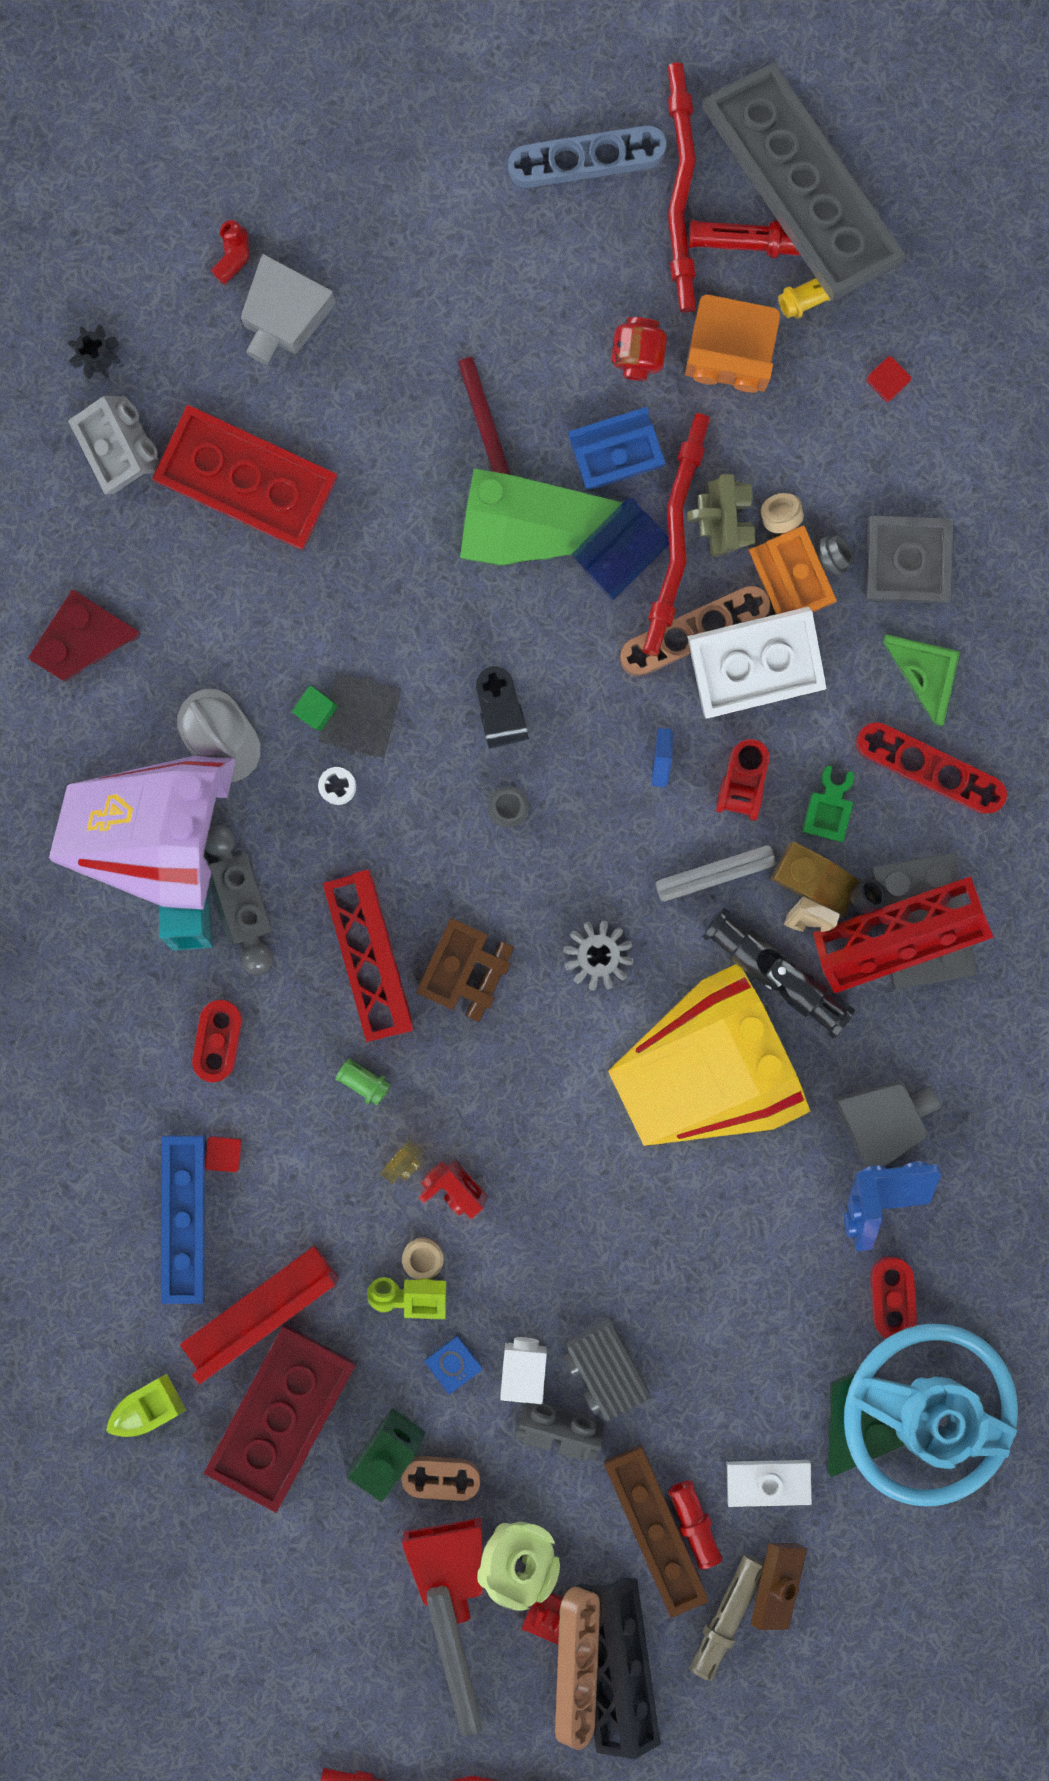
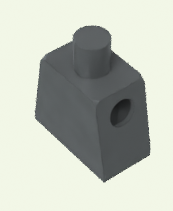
(886, 1120)

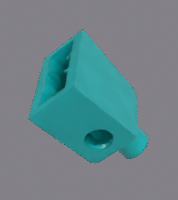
(186, 927)

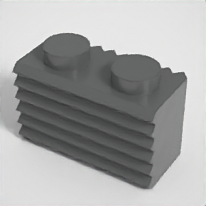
(607, 1370)

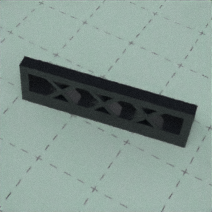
(625, 1672)

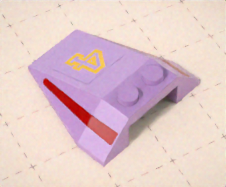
(145, 828)

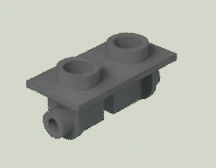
(578, 1434)

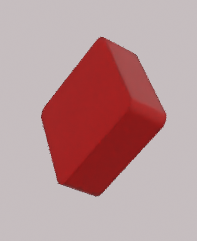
(888, 379)
(223, 1154)

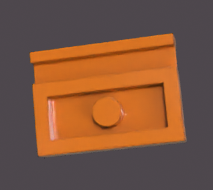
(792, 573)

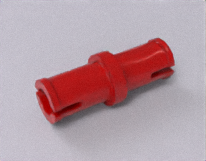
(695, 1524)

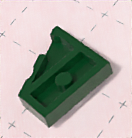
(877, 1435)

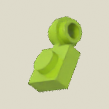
(419, 1297)

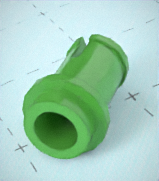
(363, 1082)

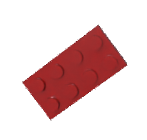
(245, 477)

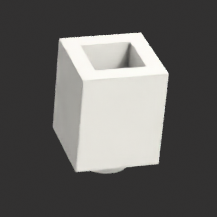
(523, 1371)

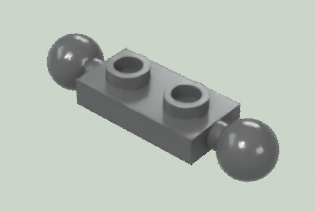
(238, 901)

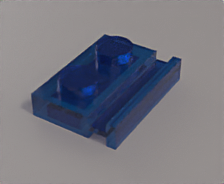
(621, 548)

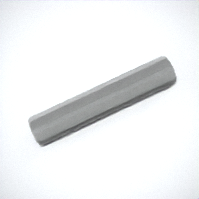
(715, 873)

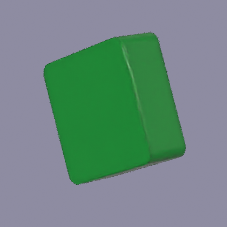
(315, 708)

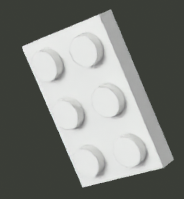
(757, 662)

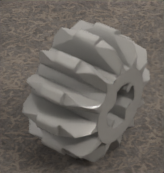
(598, 969)

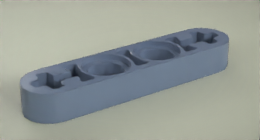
(585, 150)

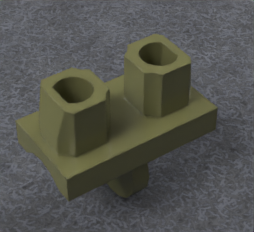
(719, 516)

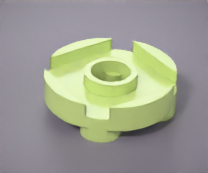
(499, 1561)

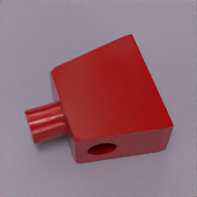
(447, 1557)

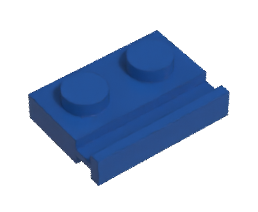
(616, 449)

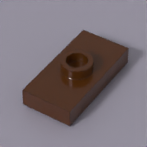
(778, 1586)

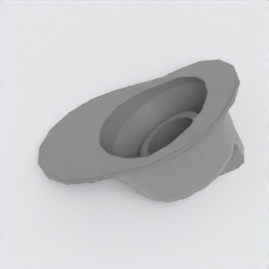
(217, 727)

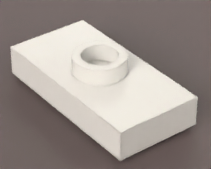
(768, 1483)

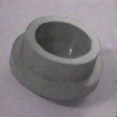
(835, 554)
(508, 807)

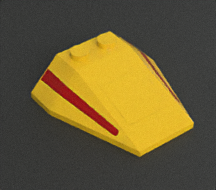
(710, 1068)

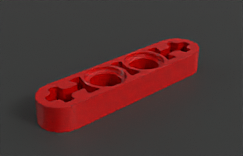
(932, 763)

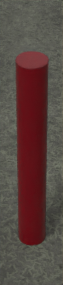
(483, 416)

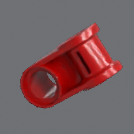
(743, 782)

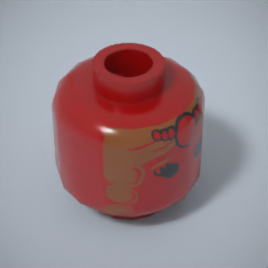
(639, 348)

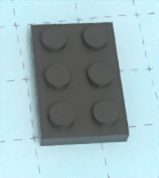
(911, 879)

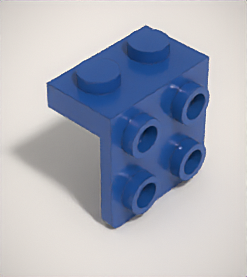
(884, 1189)

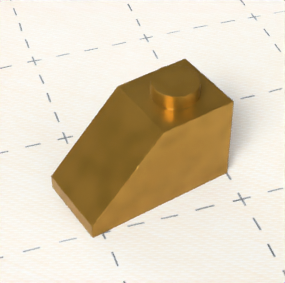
(814, 878)

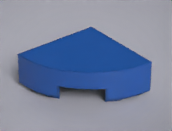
(662, 757)

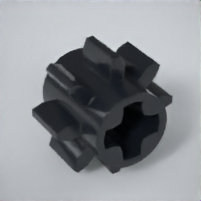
(105, 347)

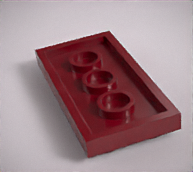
(279, 1418)

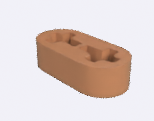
(440, 1488)

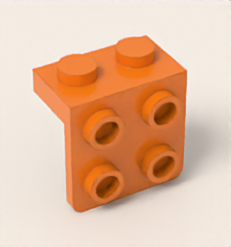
(733, 343)

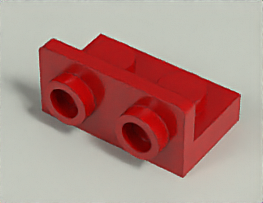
(462, 1191)

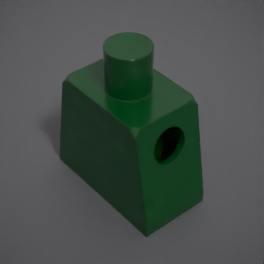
(386, 1455)

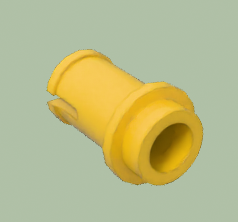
(797, 300)

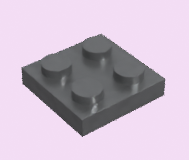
(909, 559)

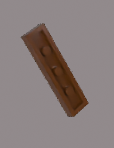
(656, 1531)

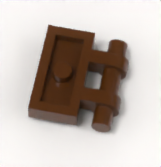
(453, 963)

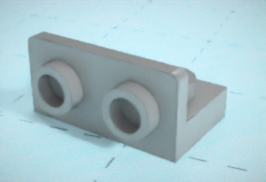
(114, 442)

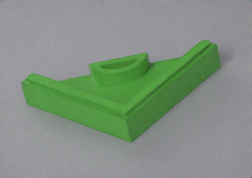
(927, 670)

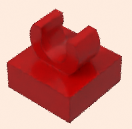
(544, 1618)

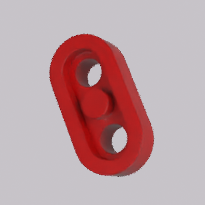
(217, 1040)
(893, 1297)

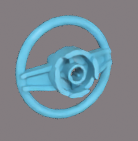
(919, 1407)

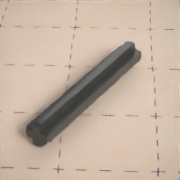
(454, 1660)

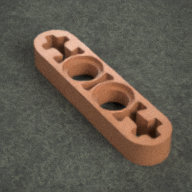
(691, 625)
(577, 1709)

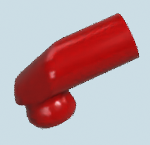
(235, 251)

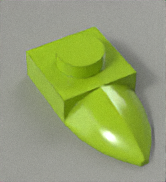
(146, 1409)

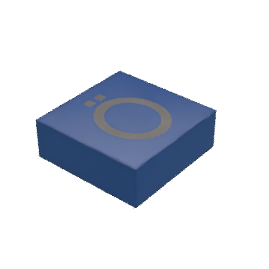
(453, 1364)

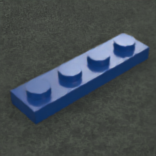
(183, 1219)

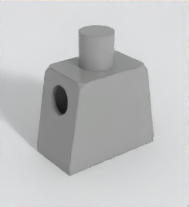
(282, 309)

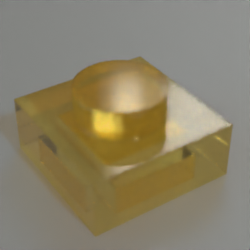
(402, 1163)

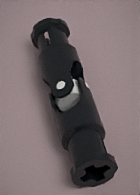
(796, 987)

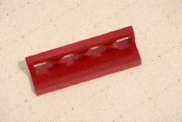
(903, 942)
(382, 950)
(259, 1313)

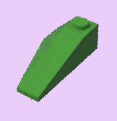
(527, 519)

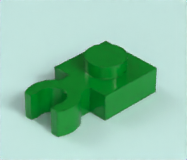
(827, 812)

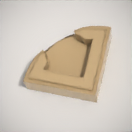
(811, 915)

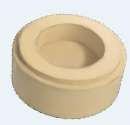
(782, 513)
(422, 1258)

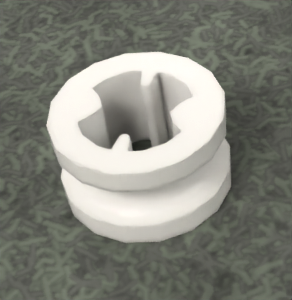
(341, 774)

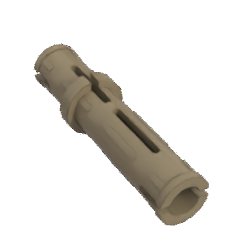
(721, 1630)

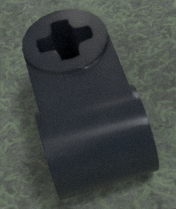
(500, 715)

